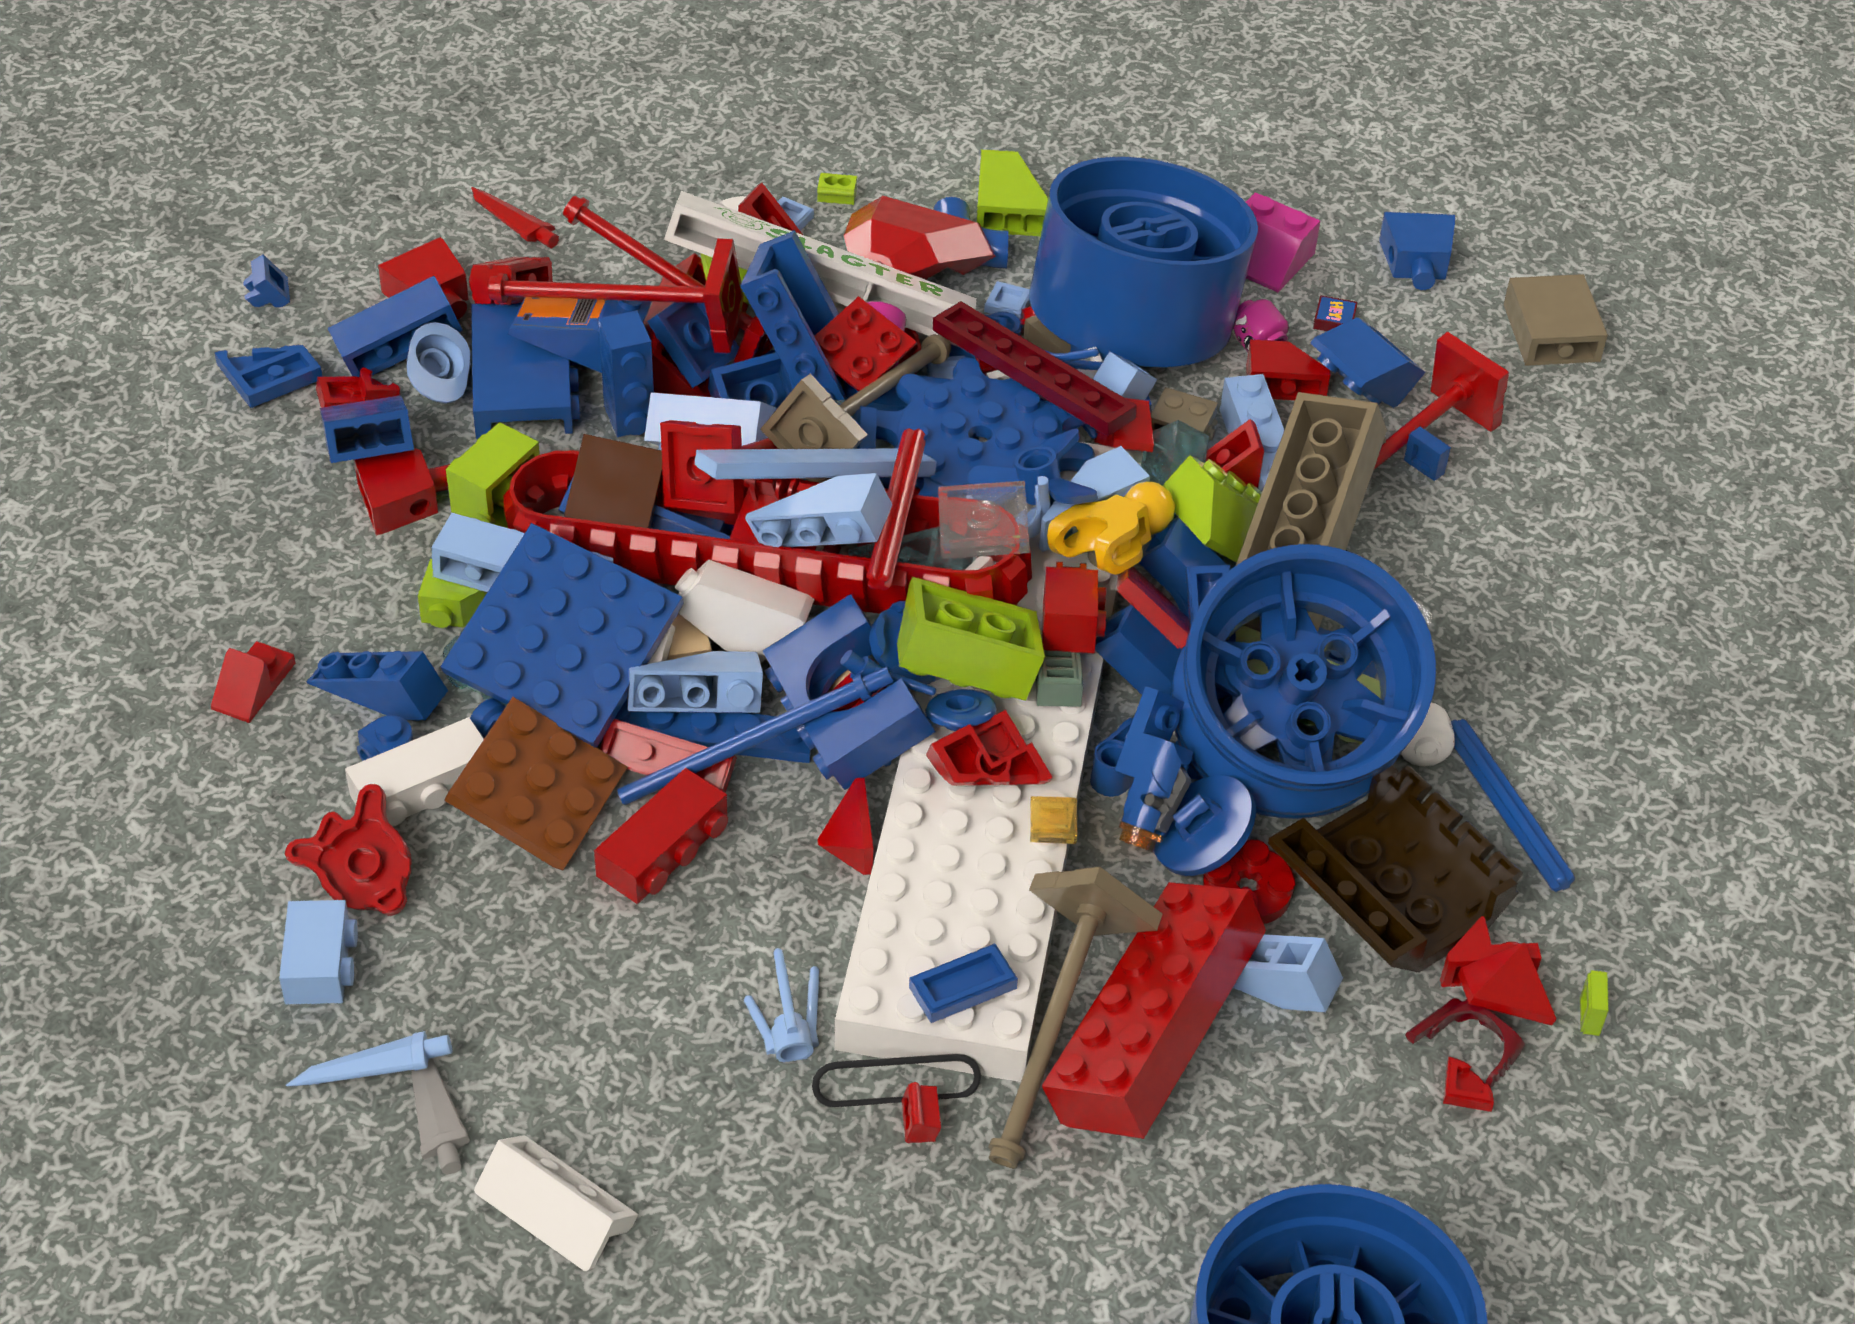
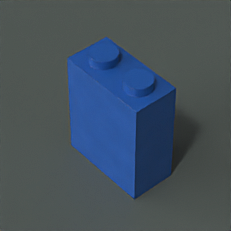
(366, 429)

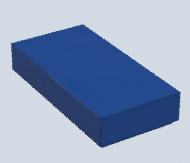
(963, 983)

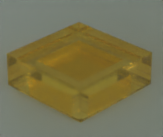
(1053, 819)

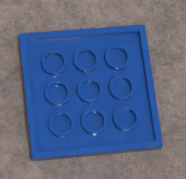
(562, 633)

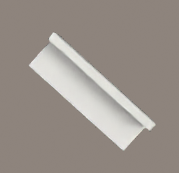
(552, 1200)

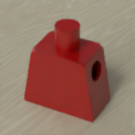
(422, 263)
(399, 488)

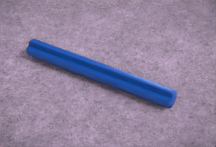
(1511, 807)

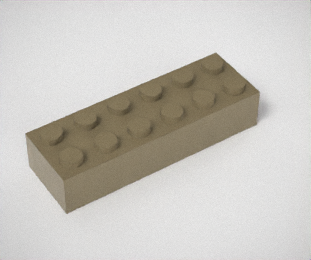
(1317, 477)

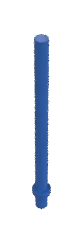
(859, 688)

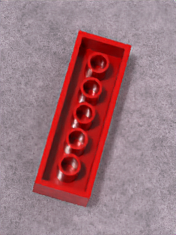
(1154, 1011)

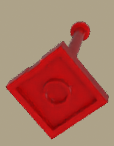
(721, 293)
(755, 340)
(1462, 381)
(686, 484)

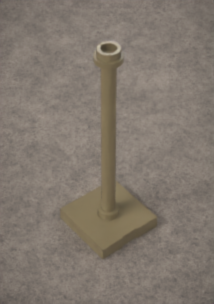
(815, 421)
(1097, 907)

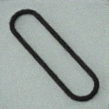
(893, 1061)

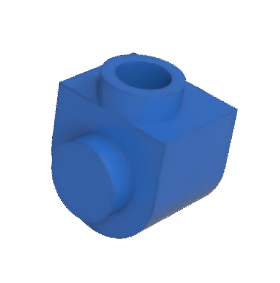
(383, 735)

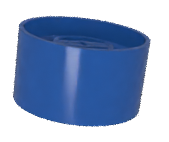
(1142, 260)
(1350, 1260)

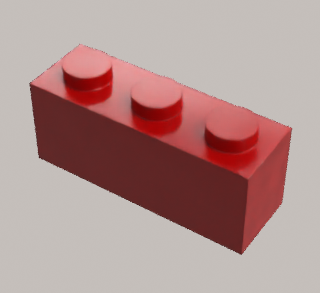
(661, 836)

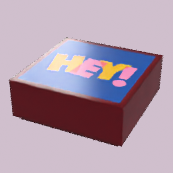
(1333, 312)

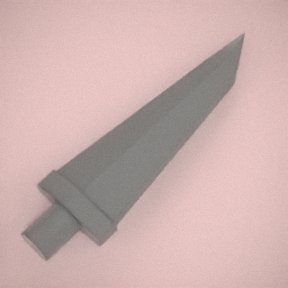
(438, 1120)

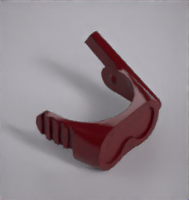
(1462, 1011)

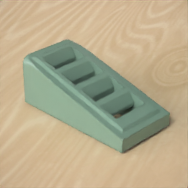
(1058, 691)

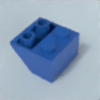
(1368, 362)

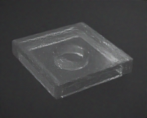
(983, 519)

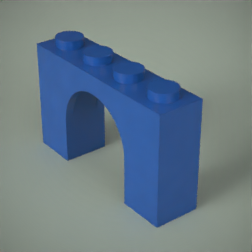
(1130, 640)
(850, 740)

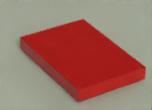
(1154, 606)

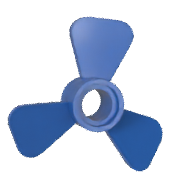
(1039, 462)

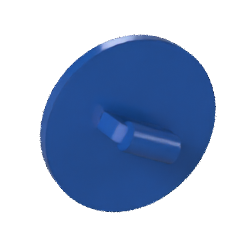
(1208, 826)

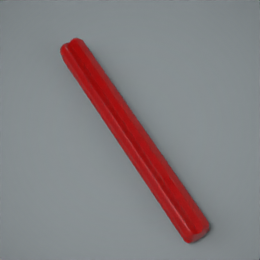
(900, 493)

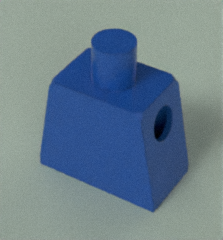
(1417, 246)

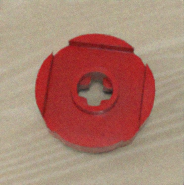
(1269, 870)

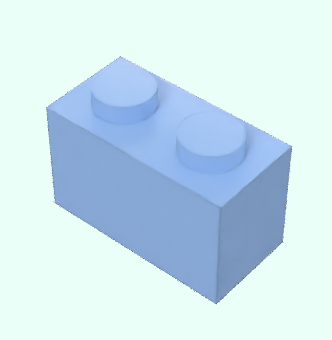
(316, 952)

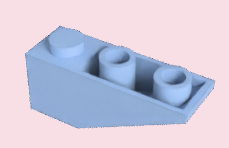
(1107, 474)
(830, 513)
(698, 684)

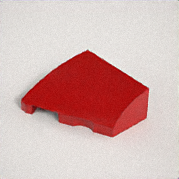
(988, 755)

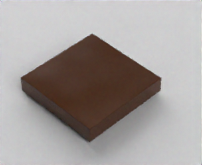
(615, 482)

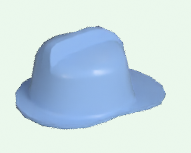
(438, 362)

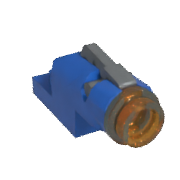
(1157, 770)

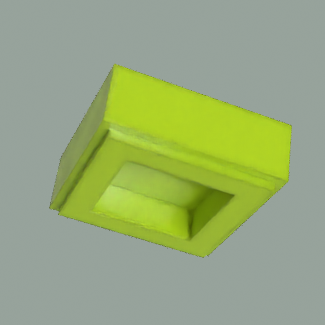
(1594, 1003)

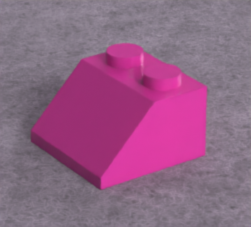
(1282, 244)

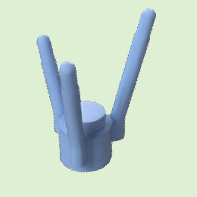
(791, 1035)

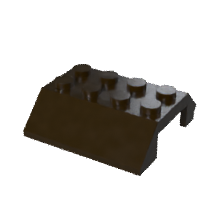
(1402, 870)

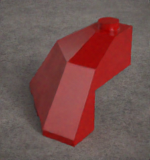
(916, 238)

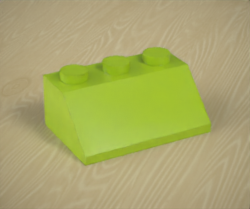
(1213, 504)
(970, 640)

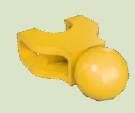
(1114, 526)

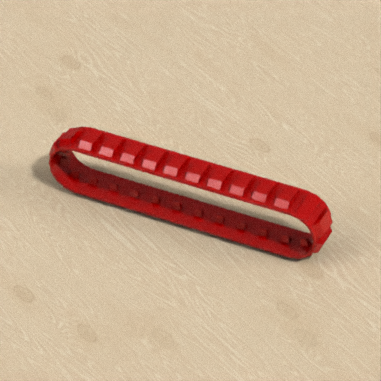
(667, 555)

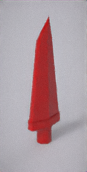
(524, 224)

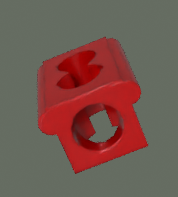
(921, 1113)

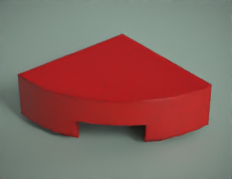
(1465, 1087)

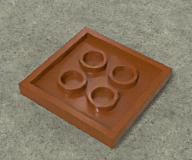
(536, 784)

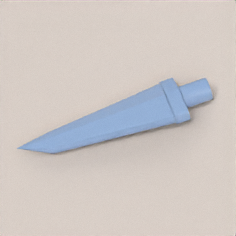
(392, 1057)

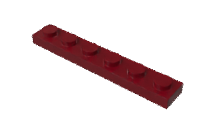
(1035, 368)

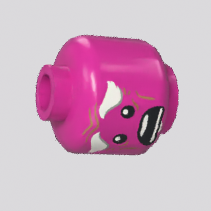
(1259, 322)

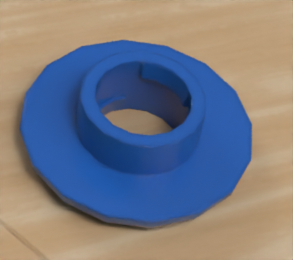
(960, 708)

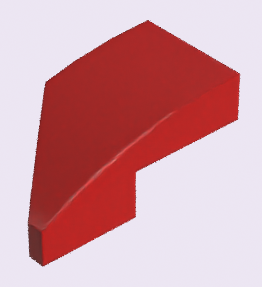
(352, 389)

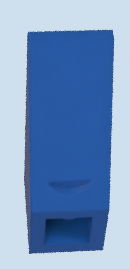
(382, 681)

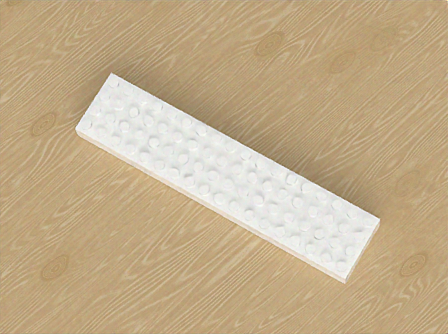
(960, 874)

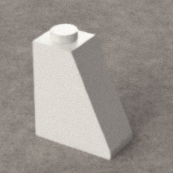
(740, 608)

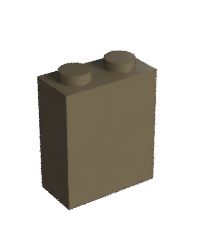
(1555, 319)

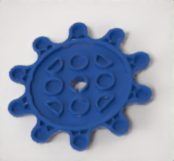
(970, 404)

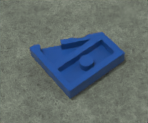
(269, 372)

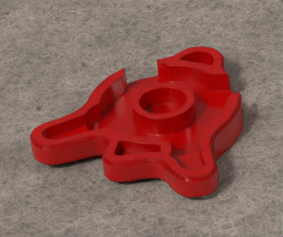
(358, 857)

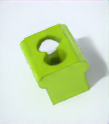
(837, 188)

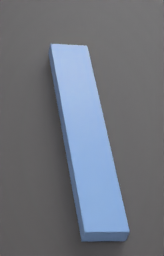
(802, 463)

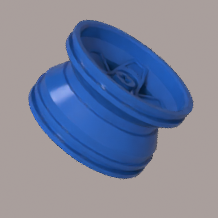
(1379, 627)

